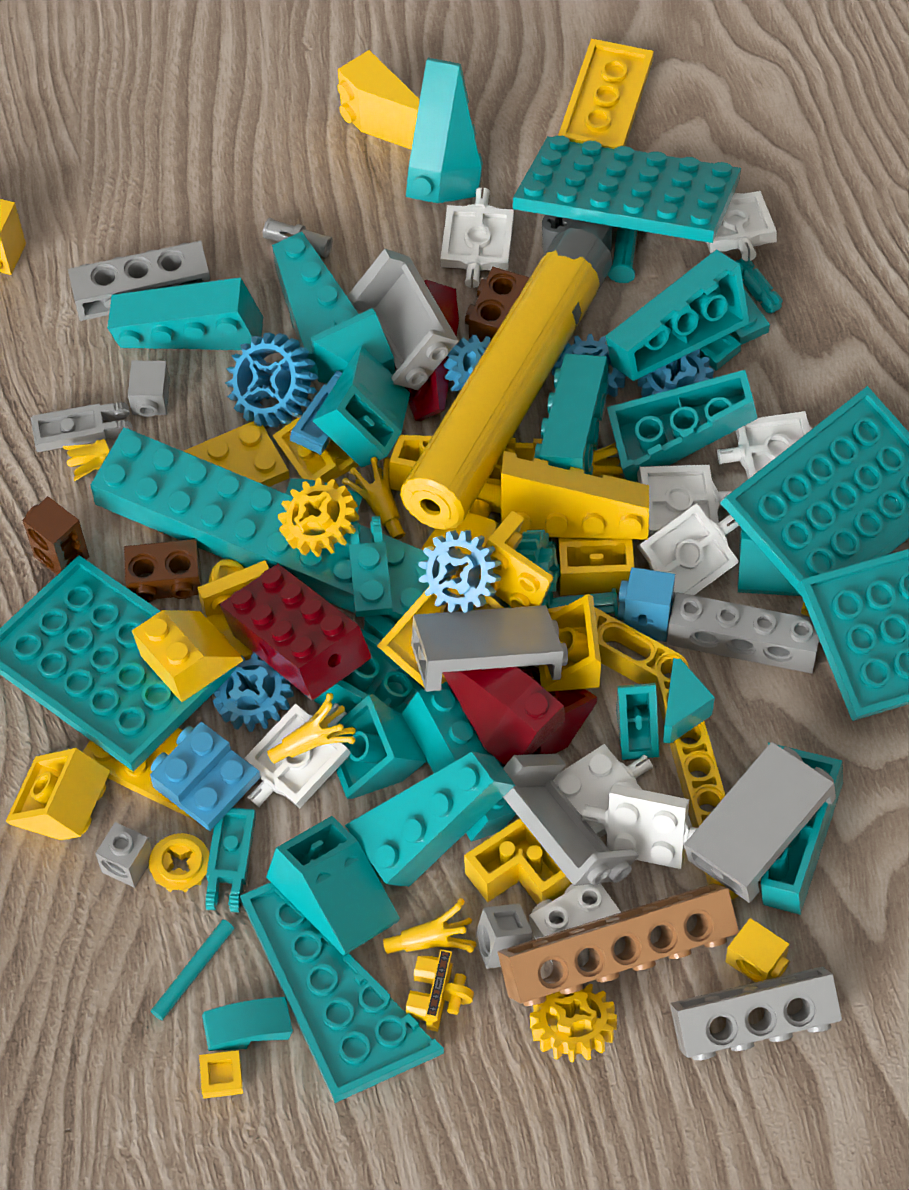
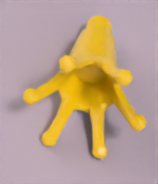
(379, 496)
(313, 733)
(433, 934)

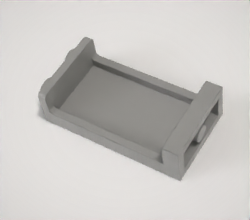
(407, 315)
(486, 642)
(759, 819)
(559, 824)

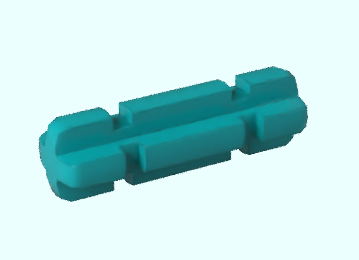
(759, 287)

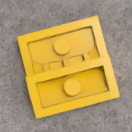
(311, 465)

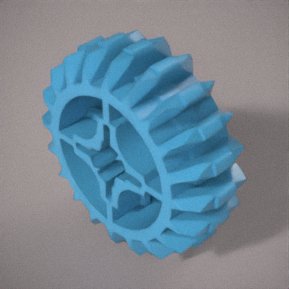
(255, 381)

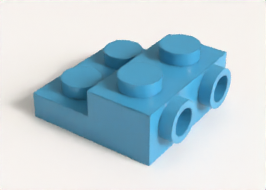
(203, 775)

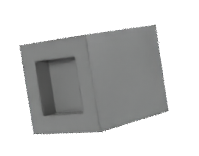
(148, 388)
(124, 854)
(500, 929)

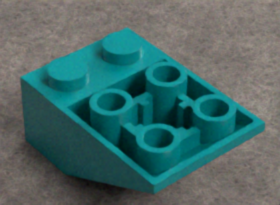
(364, 410)
(333, 885)

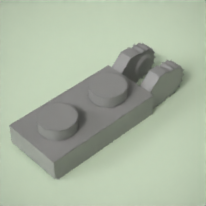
(79, 425)

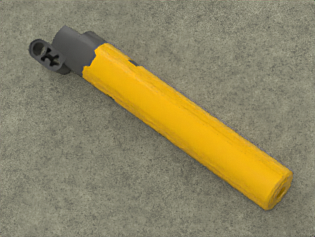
(509, 373)

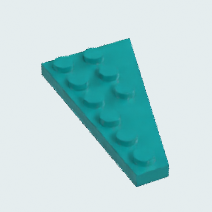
(342, 1011)

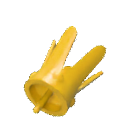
(89, 455)
(605, 465)

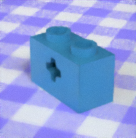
(647, 602)

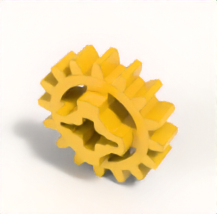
(318, 517)
(574, 1023)

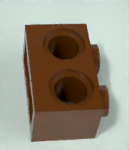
(492, 304)
(54, 535)
(163, 562)

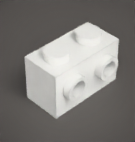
(575, 907)

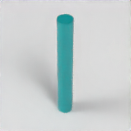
(192, 969)

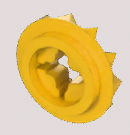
(181, 847)

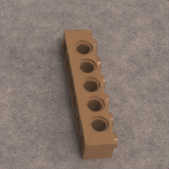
(523, 962)

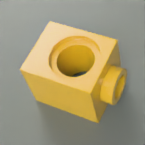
(758, 952)

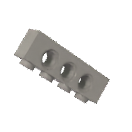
(150, 270)
(743, 632)
(695, 1014)

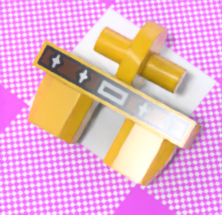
(438, 973)

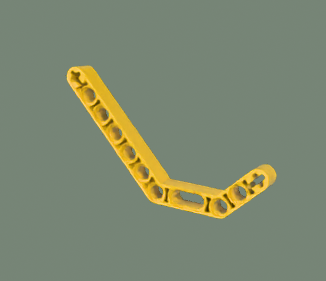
(652, 670)

